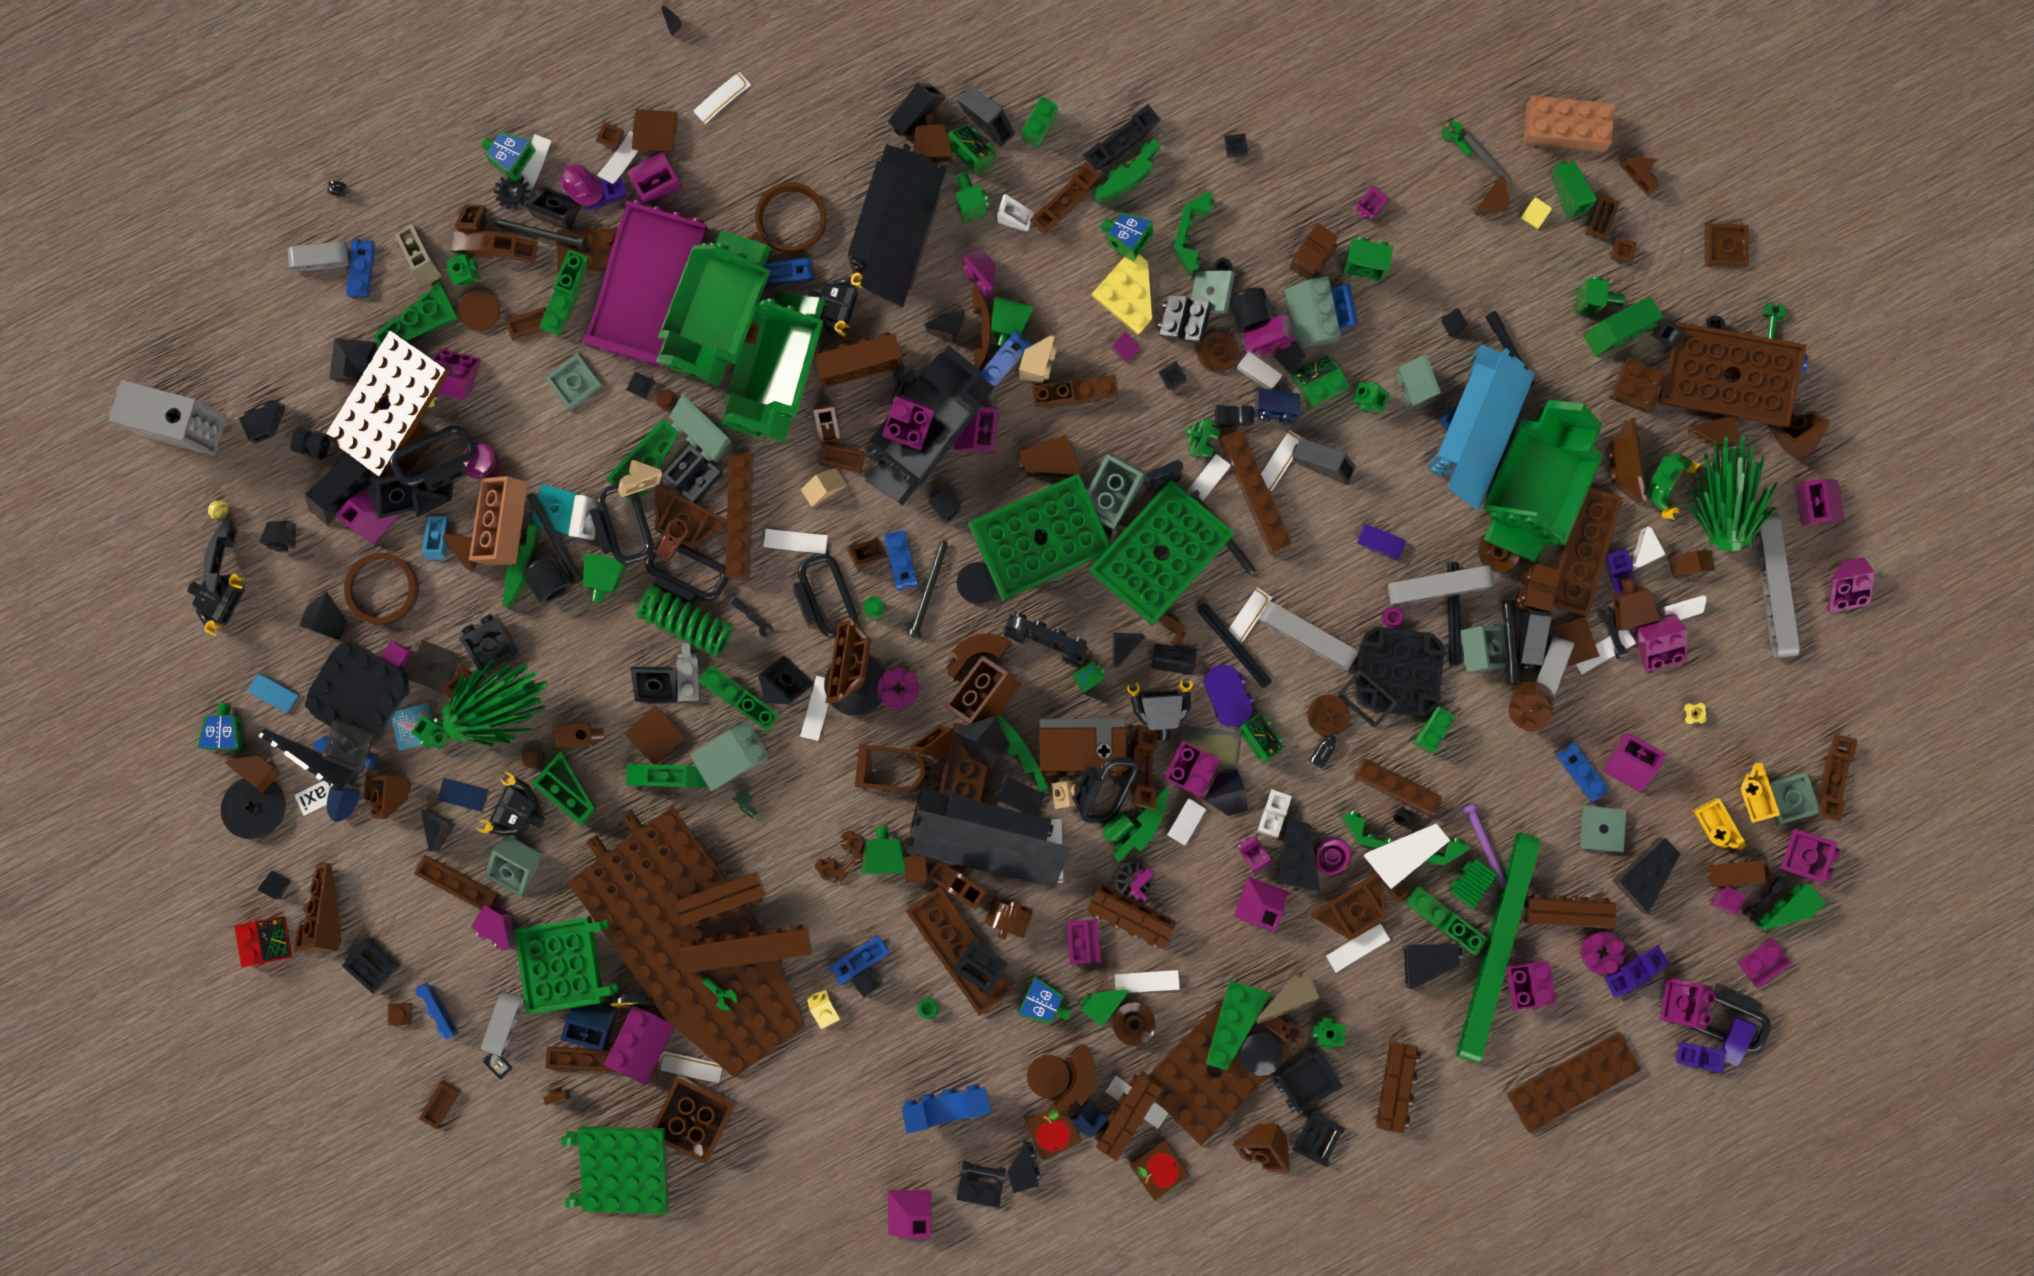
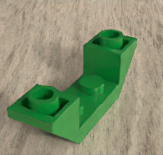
(1197, 207)
(664, 776)

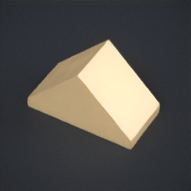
(823, 486)

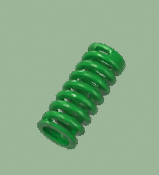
(712, 648)

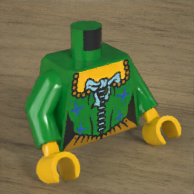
(1666, 480)

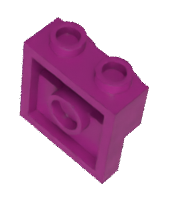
(1810, 856)
(1687, 1003)

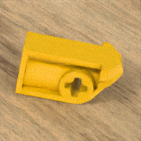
(1762, 803)
(1715, 816)

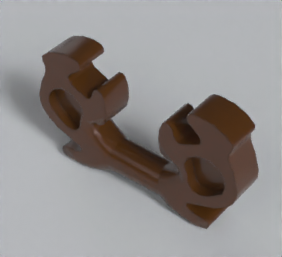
(829, 872)

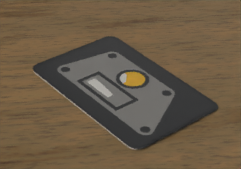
(497, 1065)

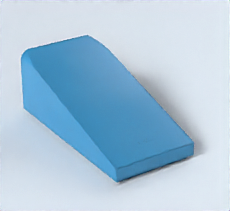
(434, 544)
(273, 693)

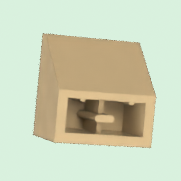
(1036, 361)

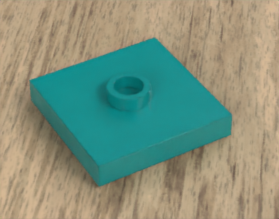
(557, 506)

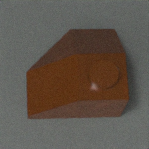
(1802, 434)
(386, 794)
(1265, 1145)

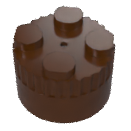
(1531, 706)
(1008, 917)

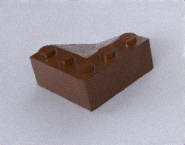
(694, 1118)

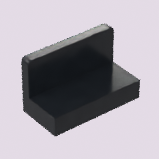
(1020, 797)

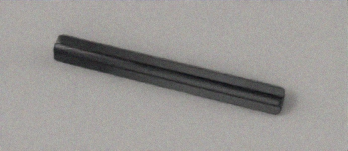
(1454, 624)
(1234, 645)

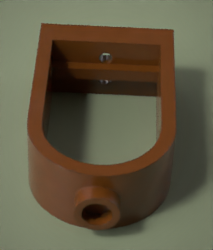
(863, 766)

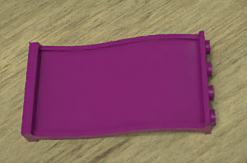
(641, 281)

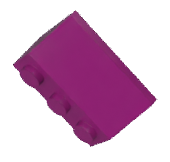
(639, 1045)

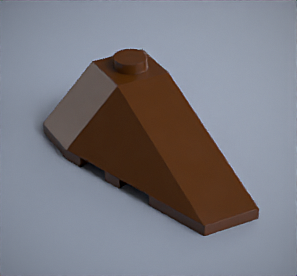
(321, 924)

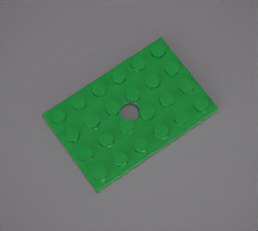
(1169, 521)
(1008, 542)

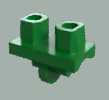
(1198, 437)

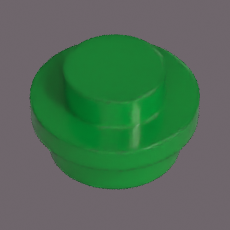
(928, 1008)

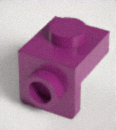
(1371, 203)
(1254, 854)
(1141, 878)

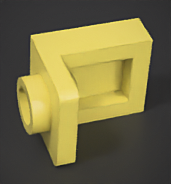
(823, 1009)

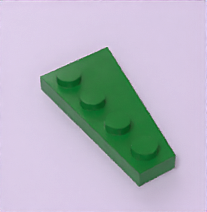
(423, 317)
(649, 451)
(1235, 1020)

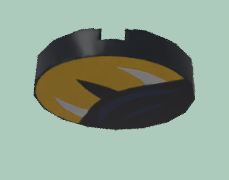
(629, 1000)

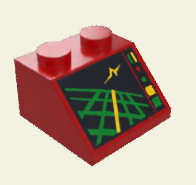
(263, 941)

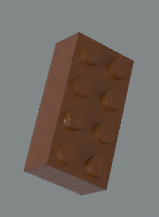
(858, 360)

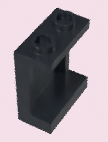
(1307, 1081)

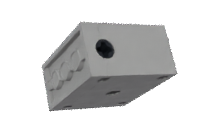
(167, 417)

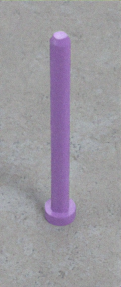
(1470, 809)

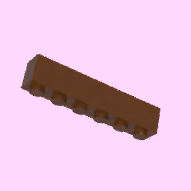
(1255, 492)
(739, 516)
(745, 949)

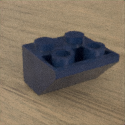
(1277, 406)
(590, 1025)

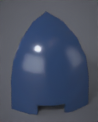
(342, 803)

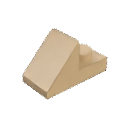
(641, 478)

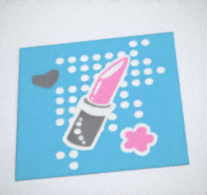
(404, 722)

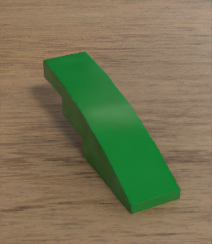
(526, 555)
(1018, 747)

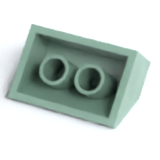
(1312, 313)
(699, 430)

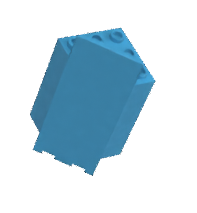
(1482, 423)

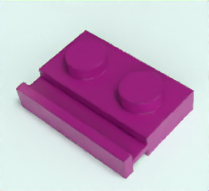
(1083, 941)
(1764, 962)

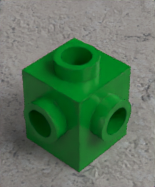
(462, 269)
(1370, 397)
(430, 732)
(1336, 1036)

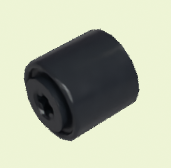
(1250, 308)
(547, 579)

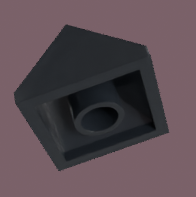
(351, 359)
(783, 682)

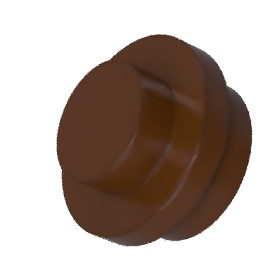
(666, 399)
(532, 757)
(1400, 891)

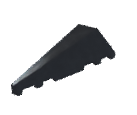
(312, 761)

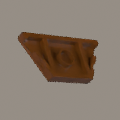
(701, 521)
(1355, 908)

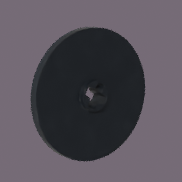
(864, 699)
(245, 823)

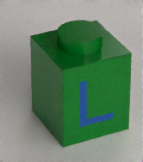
(1089, 676)

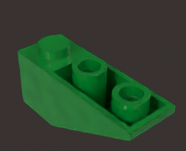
(1797, 906)

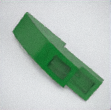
(1122, 179)
(565, 294)
(739, 697)
(1149, 823)
(1446, 921)

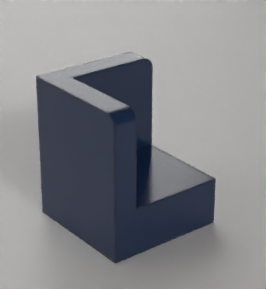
(1088, 1119)

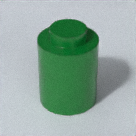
(874, 608)
(1117, 828)

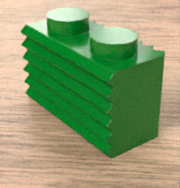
(1039, 121)
(1434, 730)
(1472, 883)

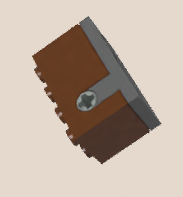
(1076, 744)

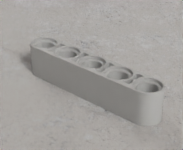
(1440, 585)
(1308, 636)

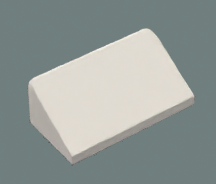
(1259, 371)
(581, 521)
(1685, 608)
(1186, 822)

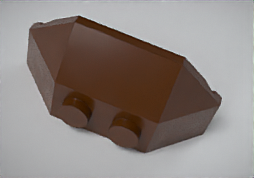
(1626, 462)
(848, 661)

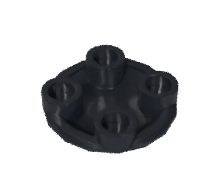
(1261, 1054)

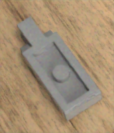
(688, 675)

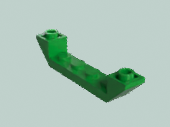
(1355, 827)

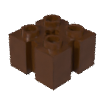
(1314, 251)
(1538, 589)

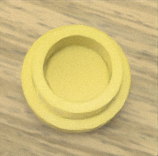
(218, 510)

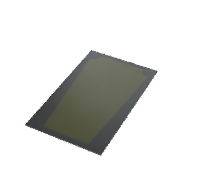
(1217, 743)

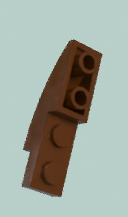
(494, 244)
(1075, 392)

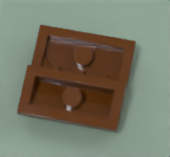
(654, 130)
(654, 735)

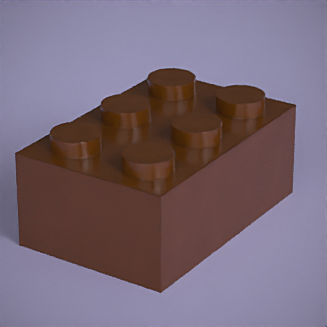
(982, 692)

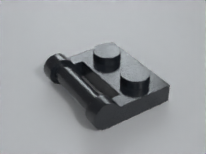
(1157, 478)
(985, 962)
(365, 970)
(1312, 1136)
(980, 1191)

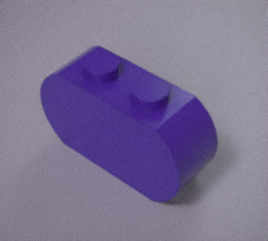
(1228, 695)

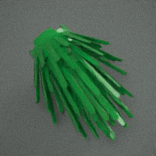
(1731, 498)
(472, 715)

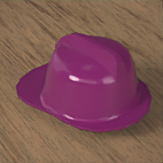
(581, 185)

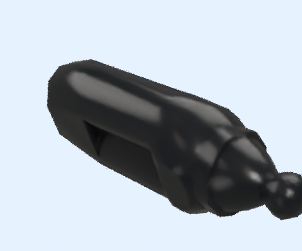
(1324, 750)

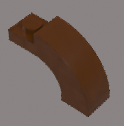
(976, 645)
(957, 884)
(1082, 1080)

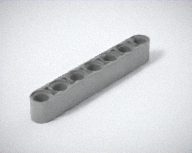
(1777, 588)

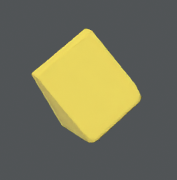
(1536, 213)

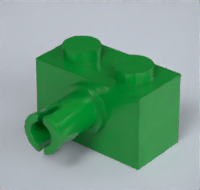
(970, 200)
(1594, 296)

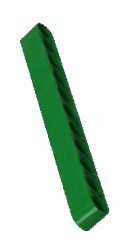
(1498, 948)

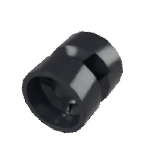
(305, 441)

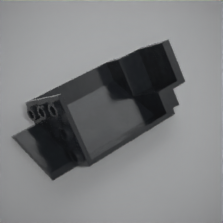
(895, 222)
(955, 393)
(986, 838)

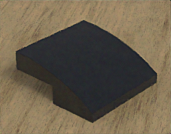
(692, 474)

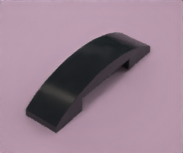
(1122, 139)
(222, 538)

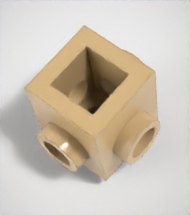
(1064, 792)

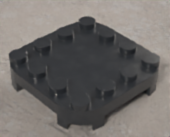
(1020, 628)
(1405, 666)
(357, 689)

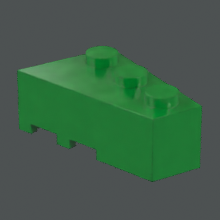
(1623, 325)
(564, 790)

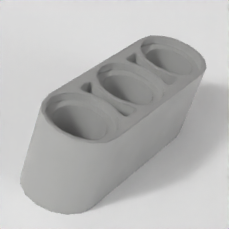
(318, 256)
(1555, 663)
(502, 1023)

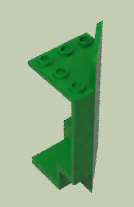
(713, 306)
(773, 373)
(1543, 480)

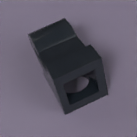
(1234, 416)

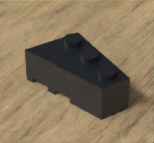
(336, 488)
(1297, 857)
(1647, 874)

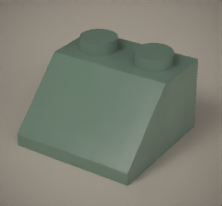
(1417, 382)
(1484, 648)
(513, 865)

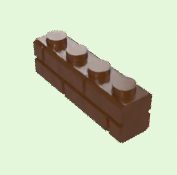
(1397, 787)
(720, 899)
(1570, 912)
(1131, 916)
(1397, 1086)
(1129, 1115)

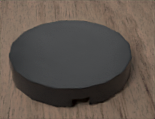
(976, 583)

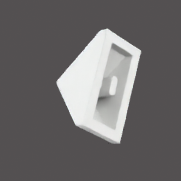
(1014, 214)
(1647, 548)

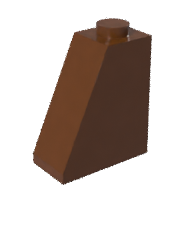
(1049, 459)
(1739, 873)

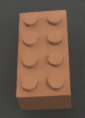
(1568, 123)
(498, 521)

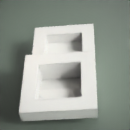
(1274, 814)

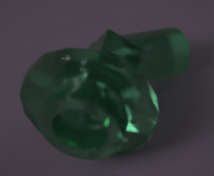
(742, 799)

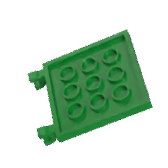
(561, 965)
(620, 1169)

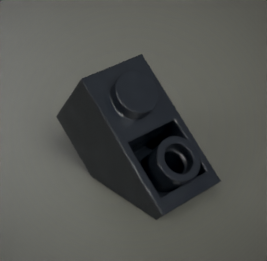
(262, 422)
(279, 536)
(1022, 1170)

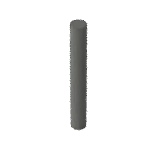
(1485, 156)

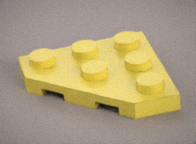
(1127, 293)

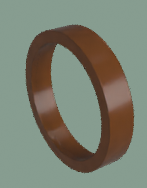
(783, 188)
(409, 603)

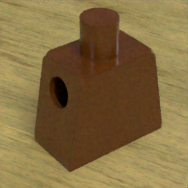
(932, 140)
(1633, 606)
(567, 736)

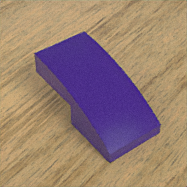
(611, 193)
(1381, 541)
(1619, 568)
(1644, 965)
(1619, 985)
(1738, 1040)
(1701, 1057)

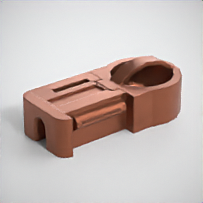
(670, 541)
(1280, 1027)

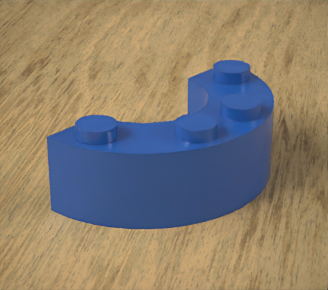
(945, 1107)

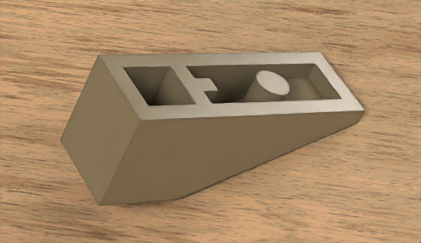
(418, 255)
(1294, 995)

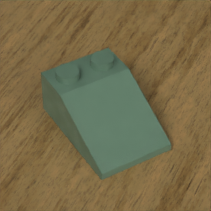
(1115, 488)
(729, 755)

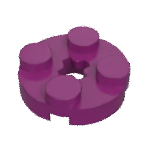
(890, 679)
(1614, 950)

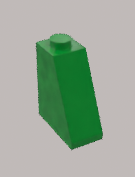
(1572, 189)

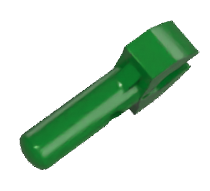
(1456, 137)
(1773, 319)
(719, 992)

